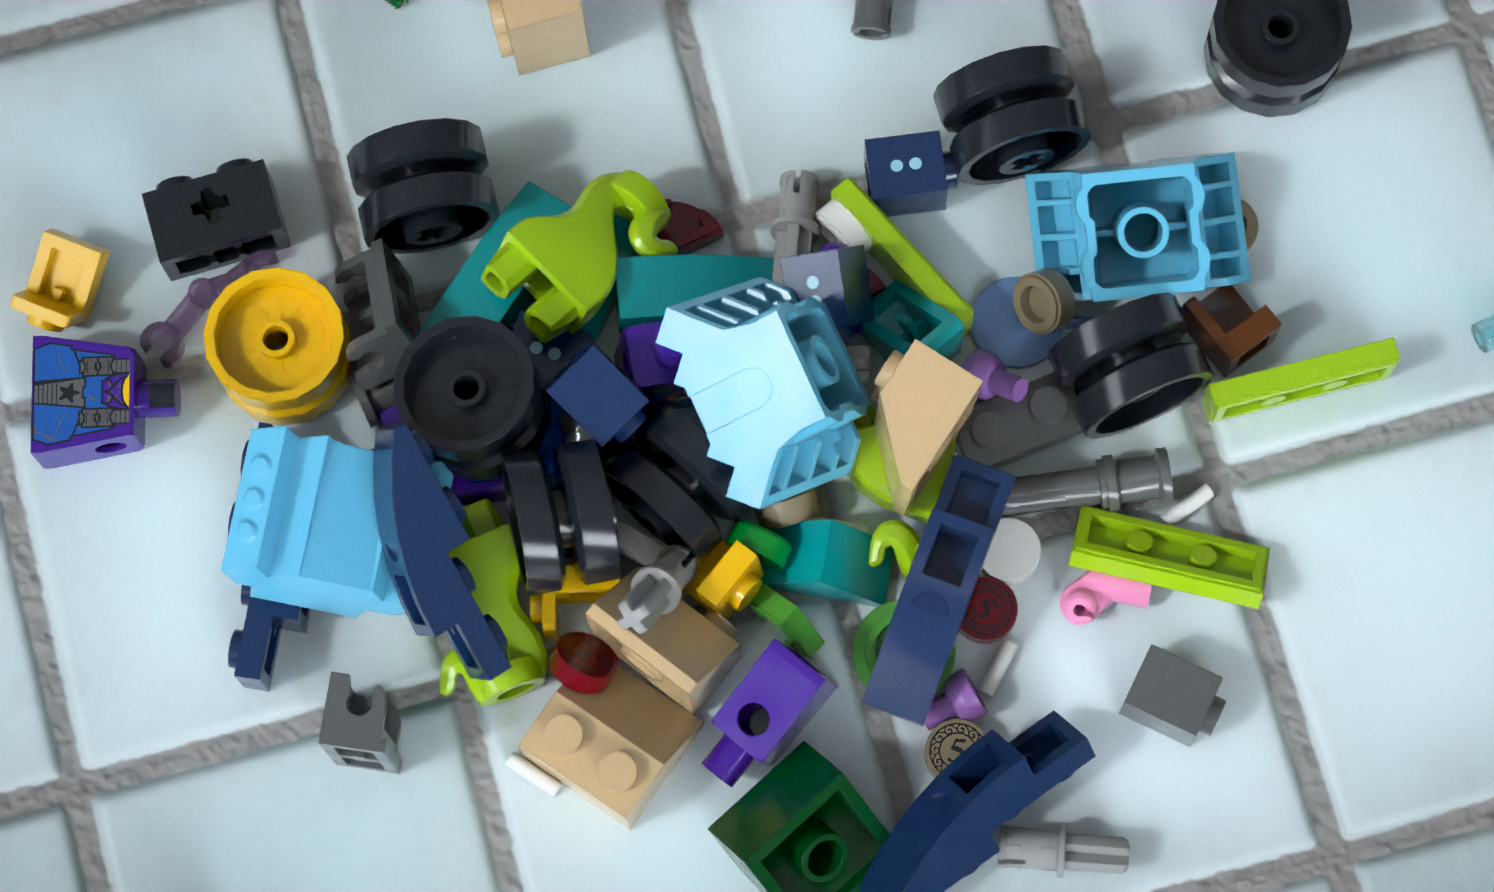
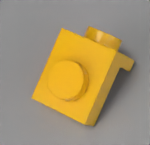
(62, 282)
(726, 579)
(545, 607)

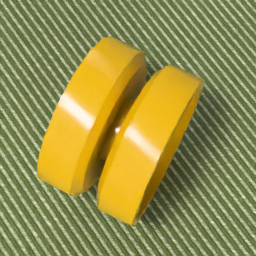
(283, 312)

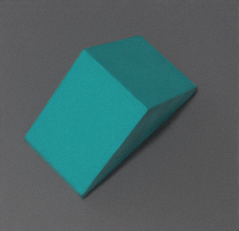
(905, 316)
(830, 564)

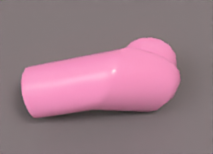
(1096, 591)

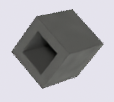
(1174, 697)

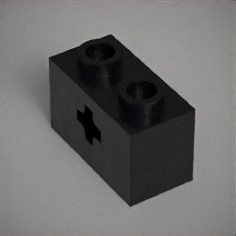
(247, 222)

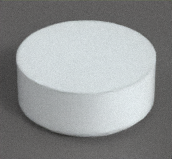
(841, 226)
(636, 545)
(1013, 552)

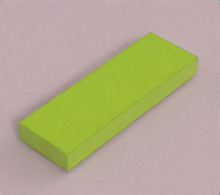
(899, 255)
(1300, 380)
(1170, 557)

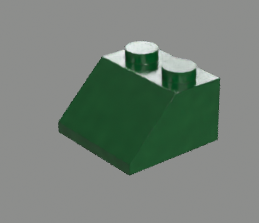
(801, 828)

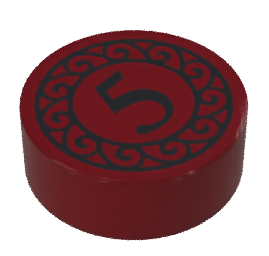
(990, 612)
(583, 662)

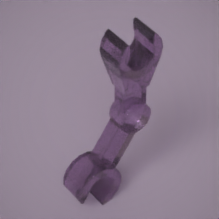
(200, 297)

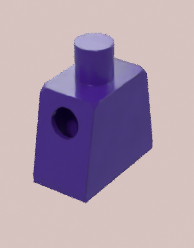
(788, 691)

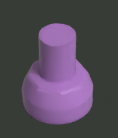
(995, 377)
(959, 699)

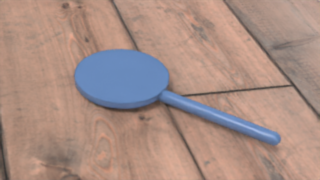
(1002, 333)

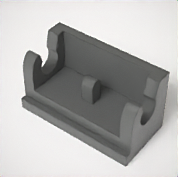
(380, 313)
(355, 732)

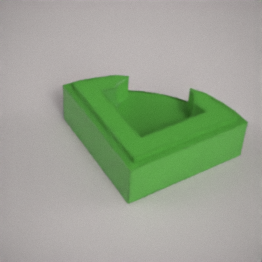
(788, 619)

